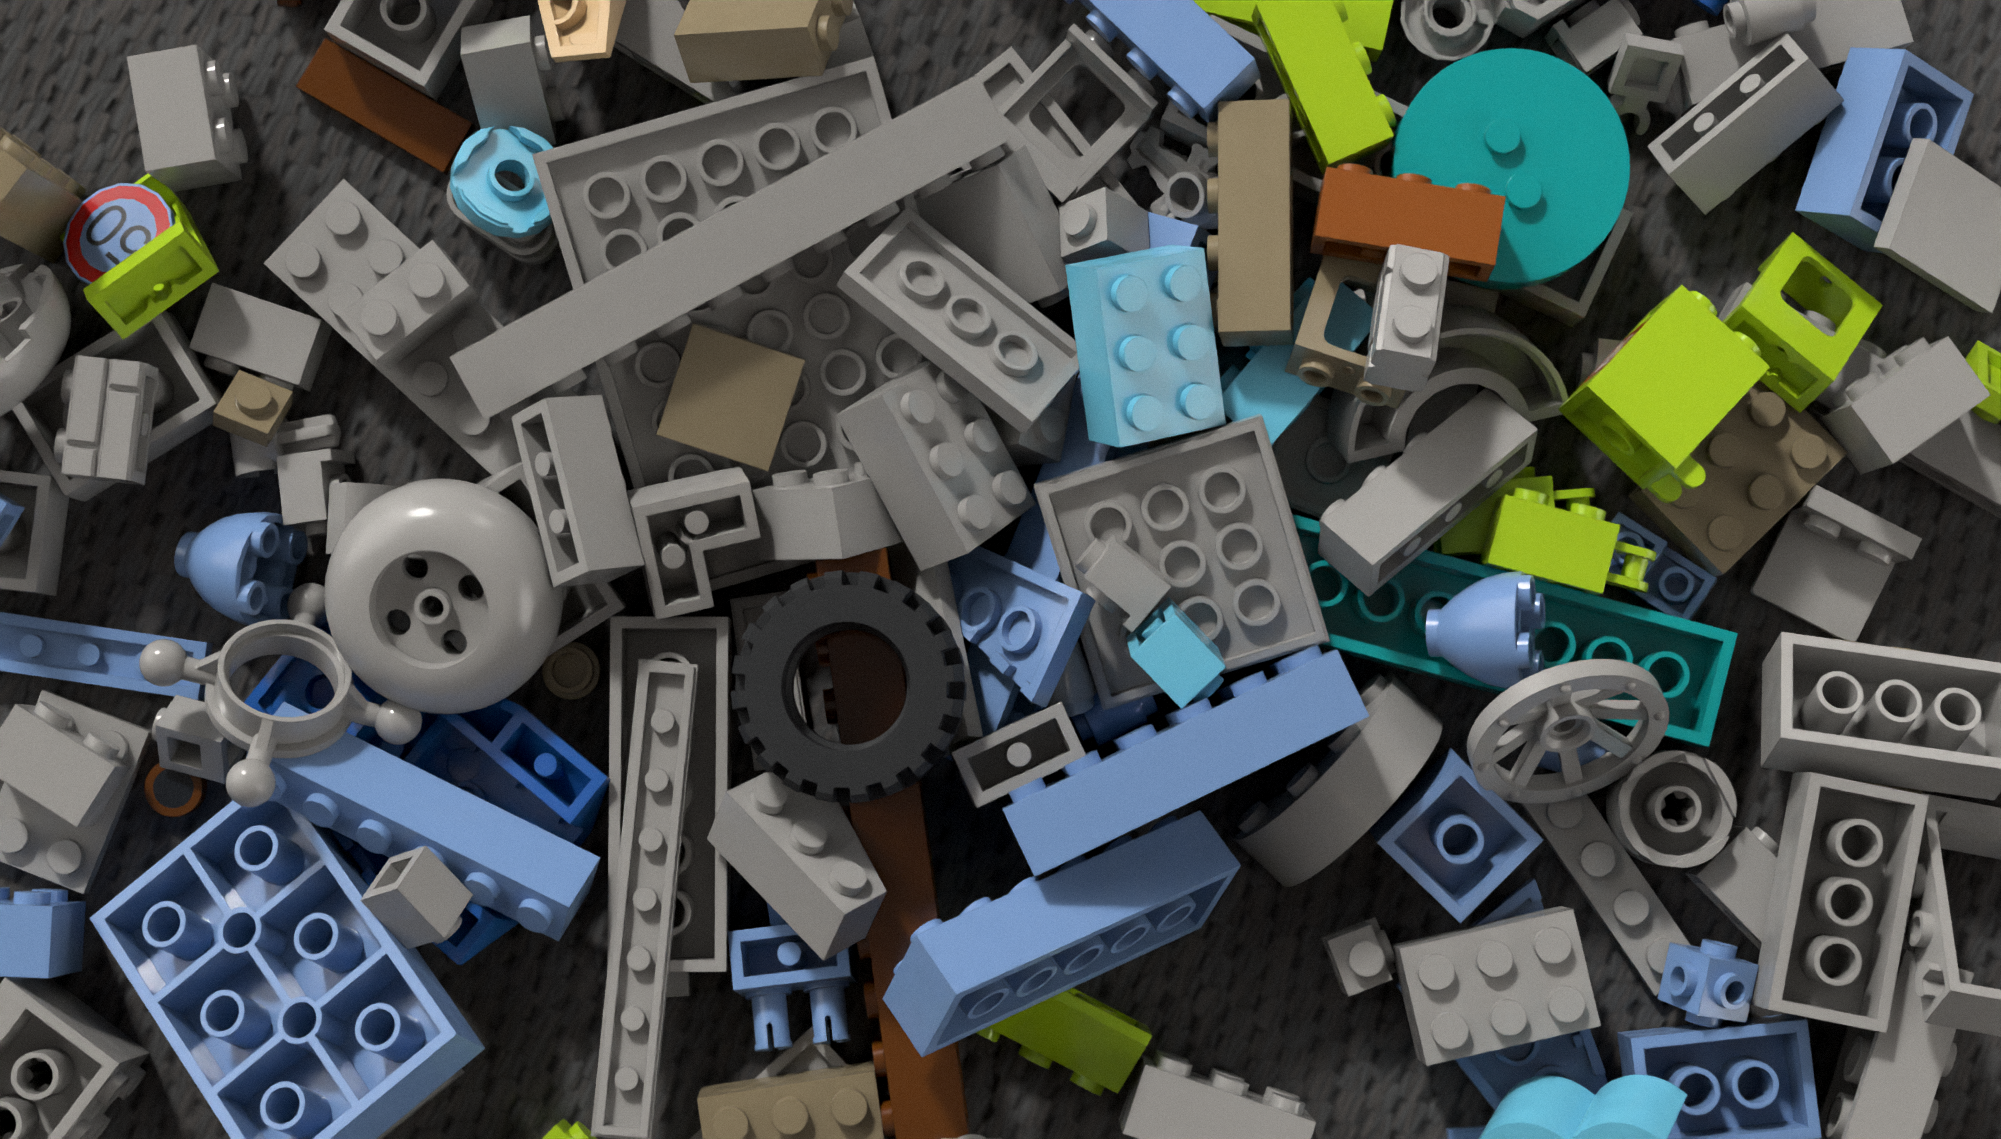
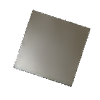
(730, 396)

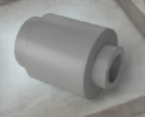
(1766, 19)

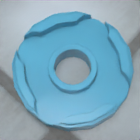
(484, 199)

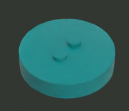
(1527, 134)

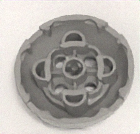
(32, 330)
(459, 534)

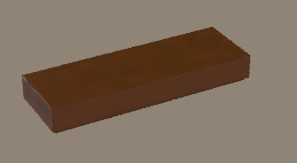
(385, 106)

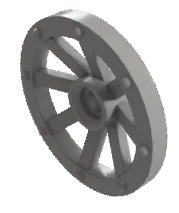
(1559, 714)

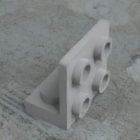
(1831, 563)

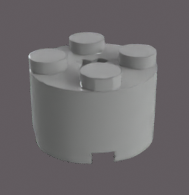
(1701, 819)

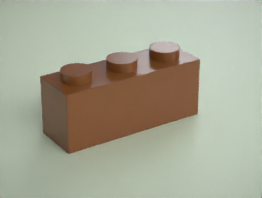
(1369, 212)

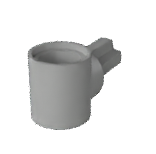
(290, 438)

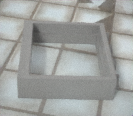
(1945, 999)

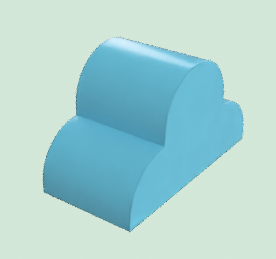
(1566, 1110)

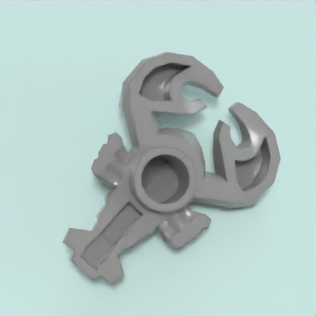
(1178, 177)

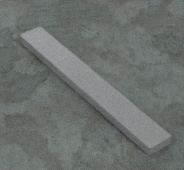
(645, 900)

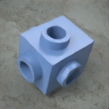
(1708, 982)

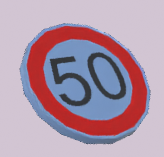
(113, 227)

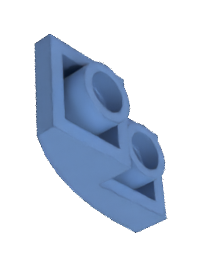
(1674, 582)

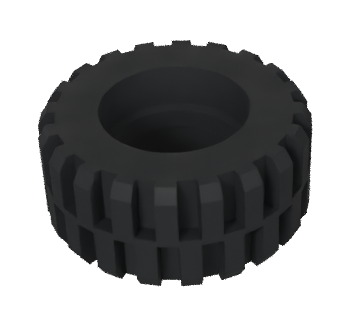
(768, 672)

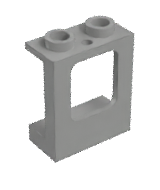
(1061, 174)

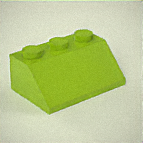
(1080, 1035)

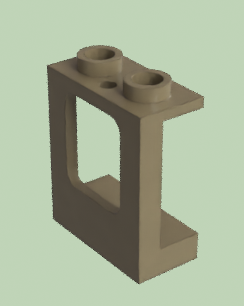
(1328, 365)

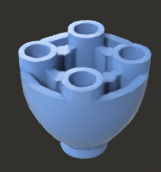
(243, 565)
(1490, 629)

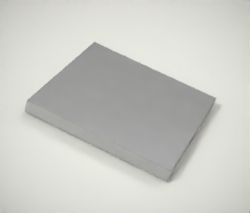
(1213, 524)

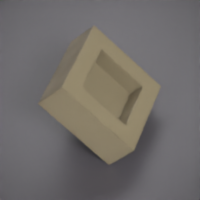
(252, 408)

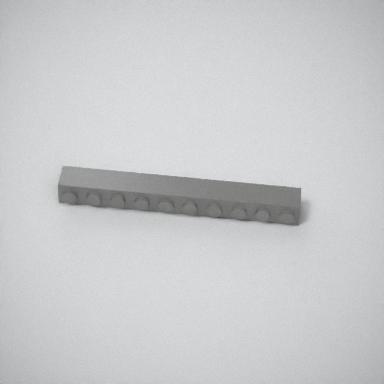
(731, 248)

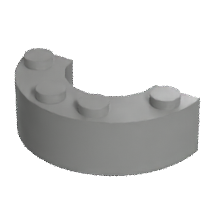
(1472, 349)
(1347, 790)

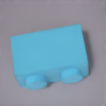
(1177, 654)

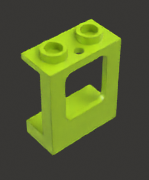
(155, 273)
(1798, 353)

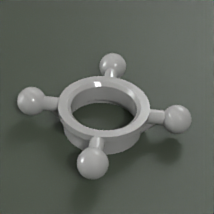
(271, 736)

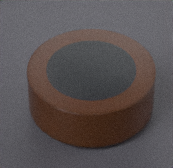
(174, 792)

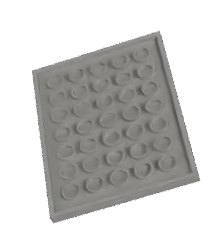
(665, 175)

